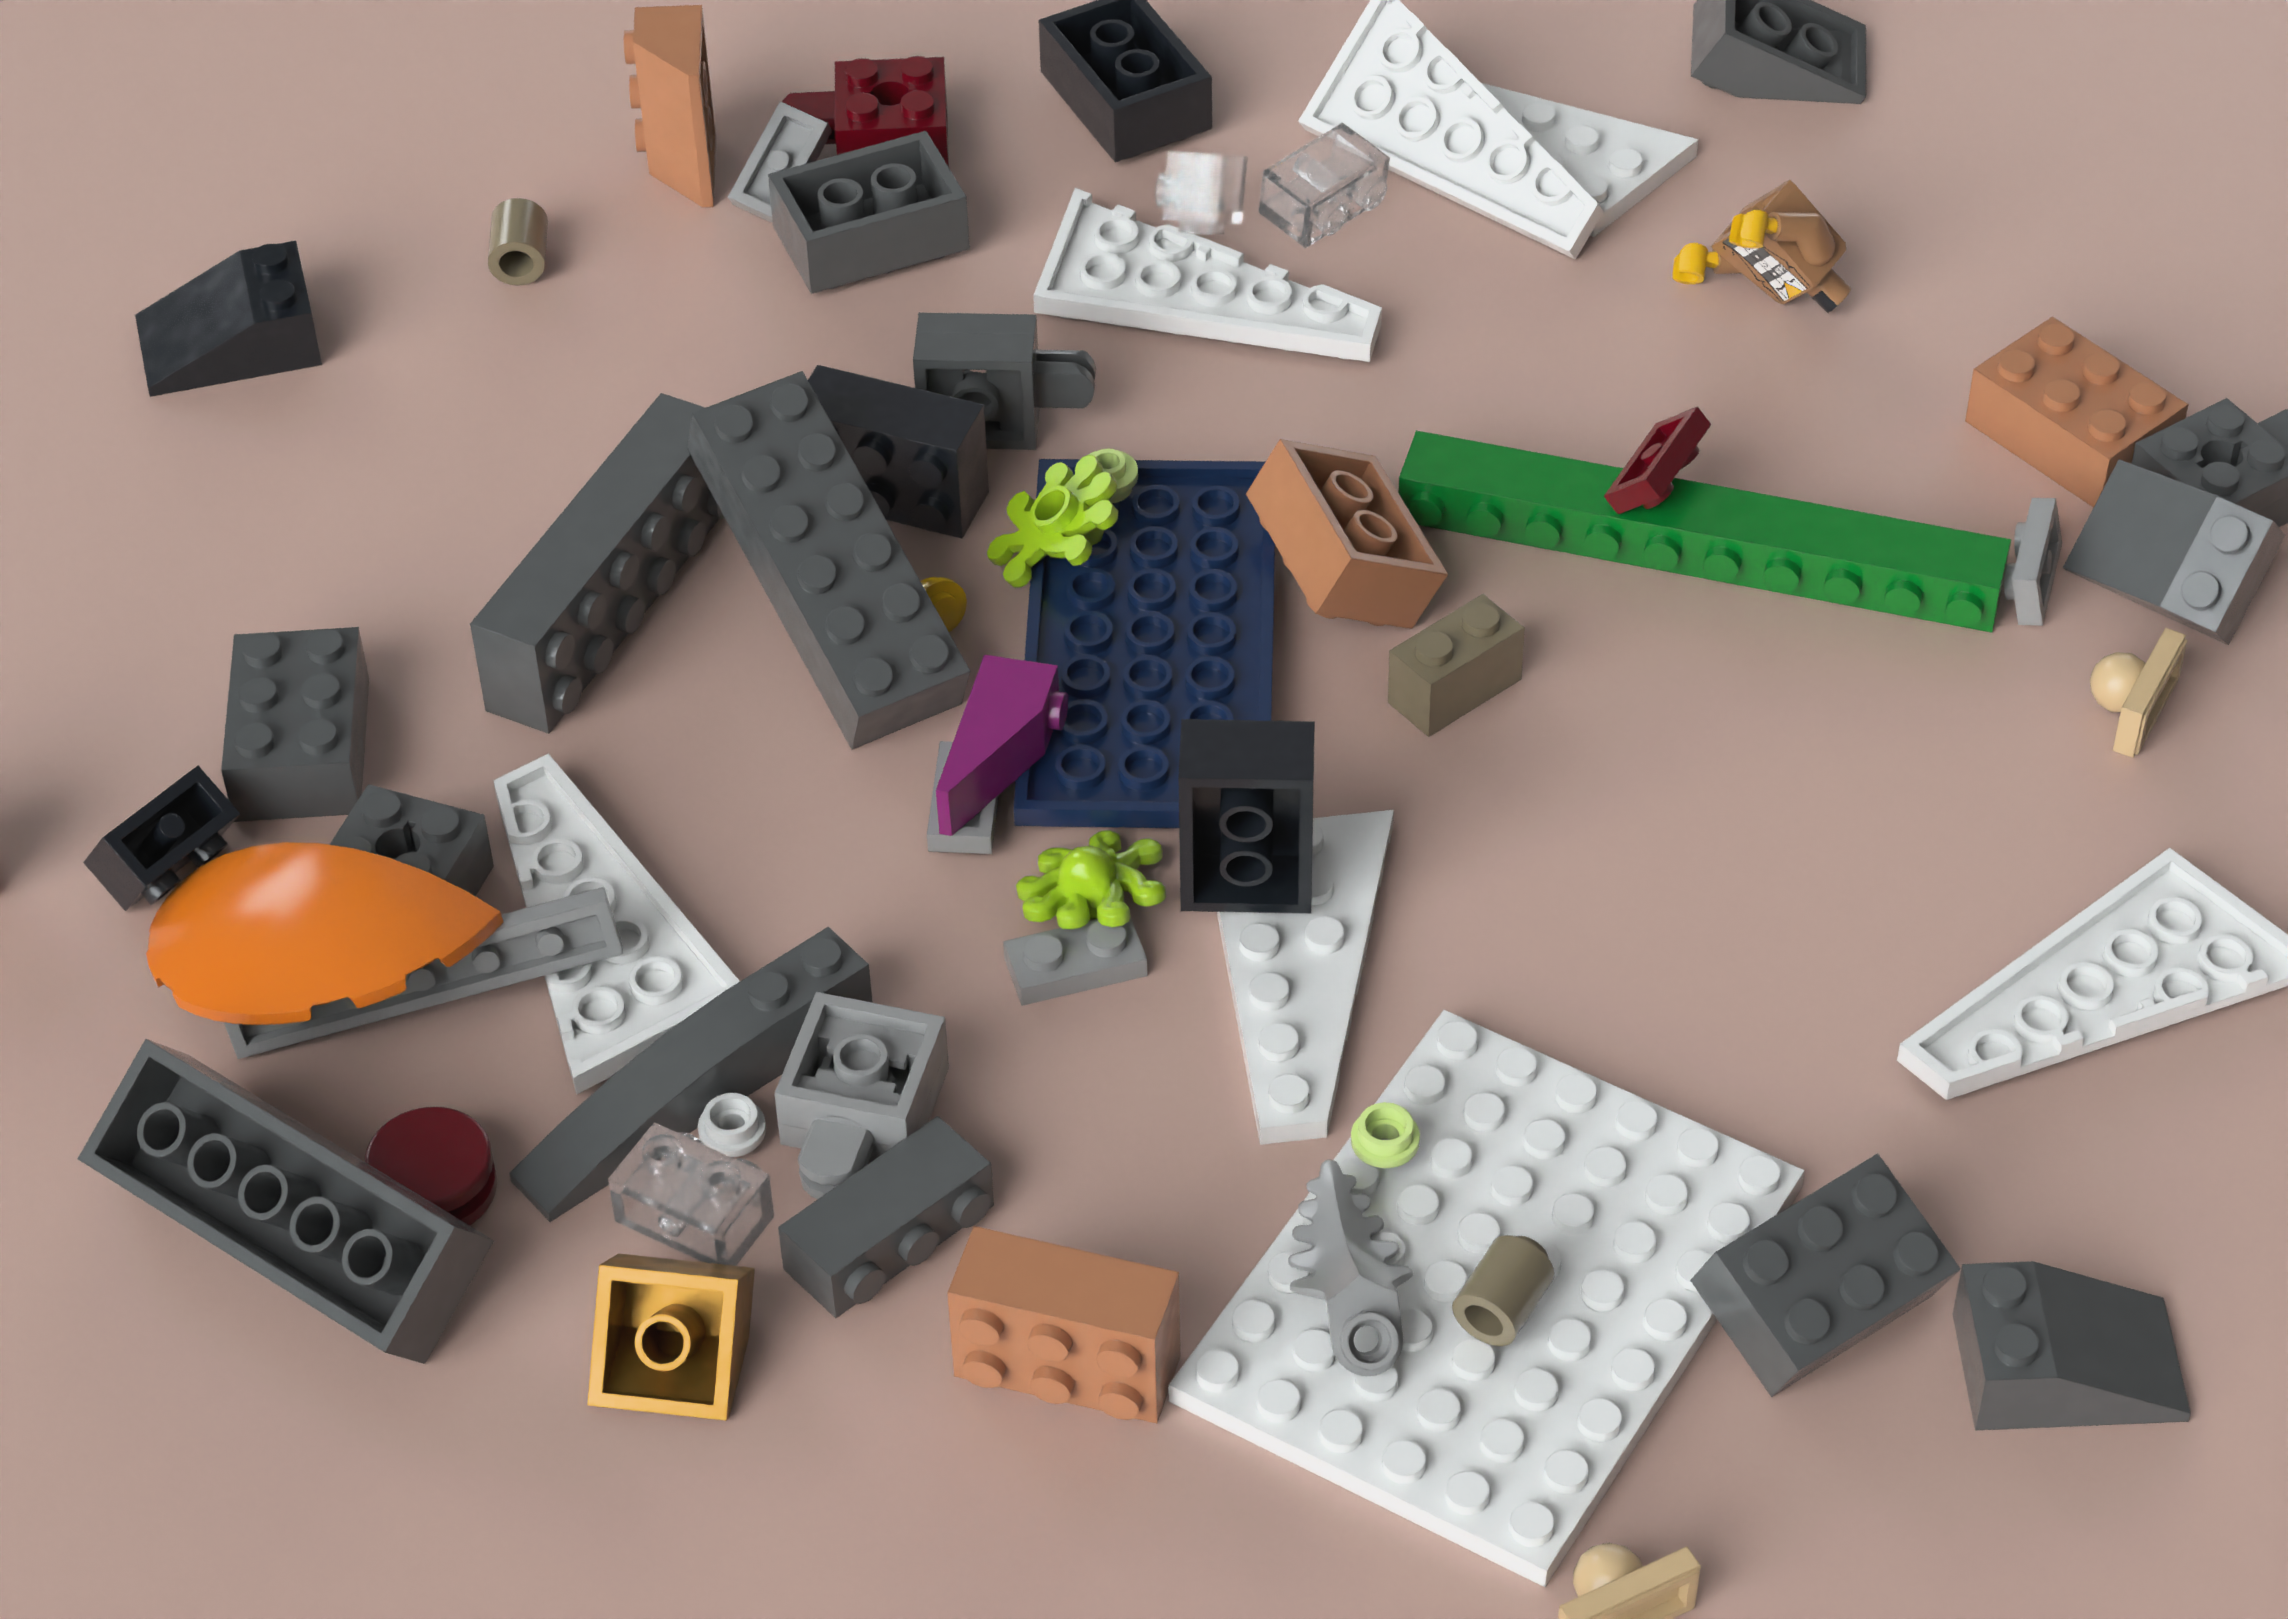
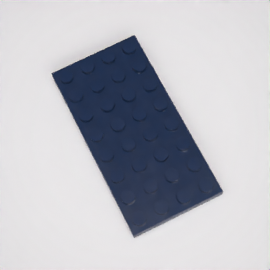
(1146, 634)

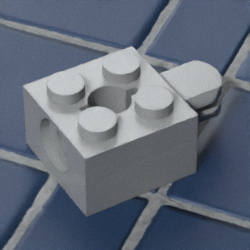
(857, 1085)

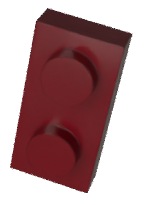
(1657, 461)

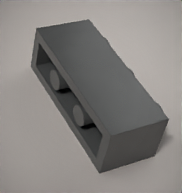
(886, 1217)

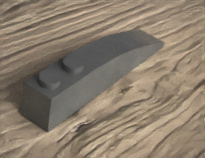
(720, 1049)

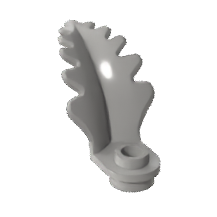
(1350, 1271)

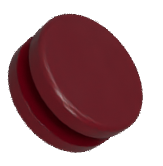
(439, 1158)

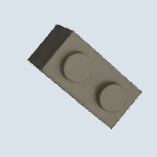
(1455, 665)

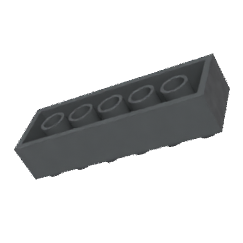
(827, 559)
(595, 572)
(286, 1201)

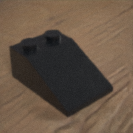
(231, 323)

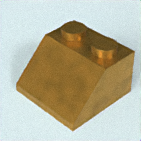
(669, 1335)

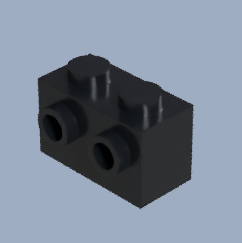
(161, 838)

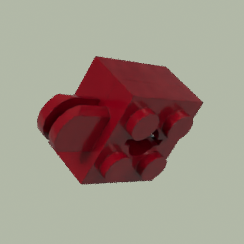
(881, 102)

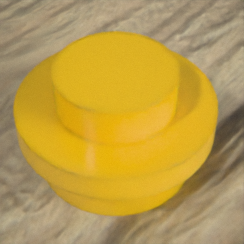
(947, 599)

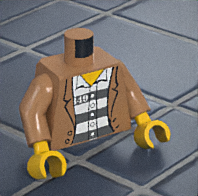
(1778, 246)

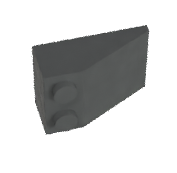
(1779, 50)
(2175, 550)
(2063, 1350)

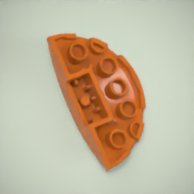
(303, 927)

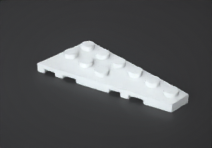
(1447, 129)
(1604, 154)
(1182, 284)
(2125, 966)
(666, 967)

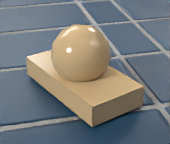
(2138, 688)
(1617, 1586)

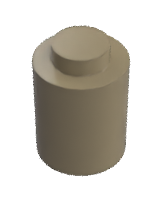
(517, 241)
(1503, 1289)

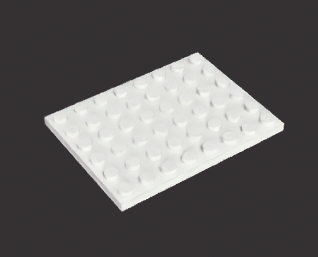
(1472, 1435)

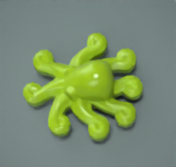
(1060, 522)
(1091, 882)

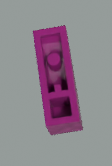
(999, 735)

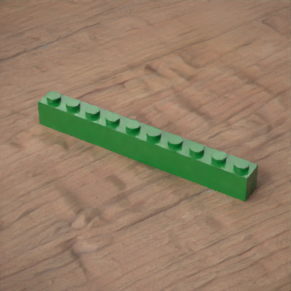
(1708, 532)

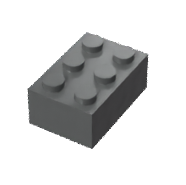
(869, 211)
(295, 724)
(1824, 1274)

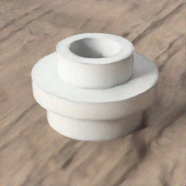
(736, 1113)

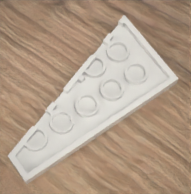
(1300, 978)

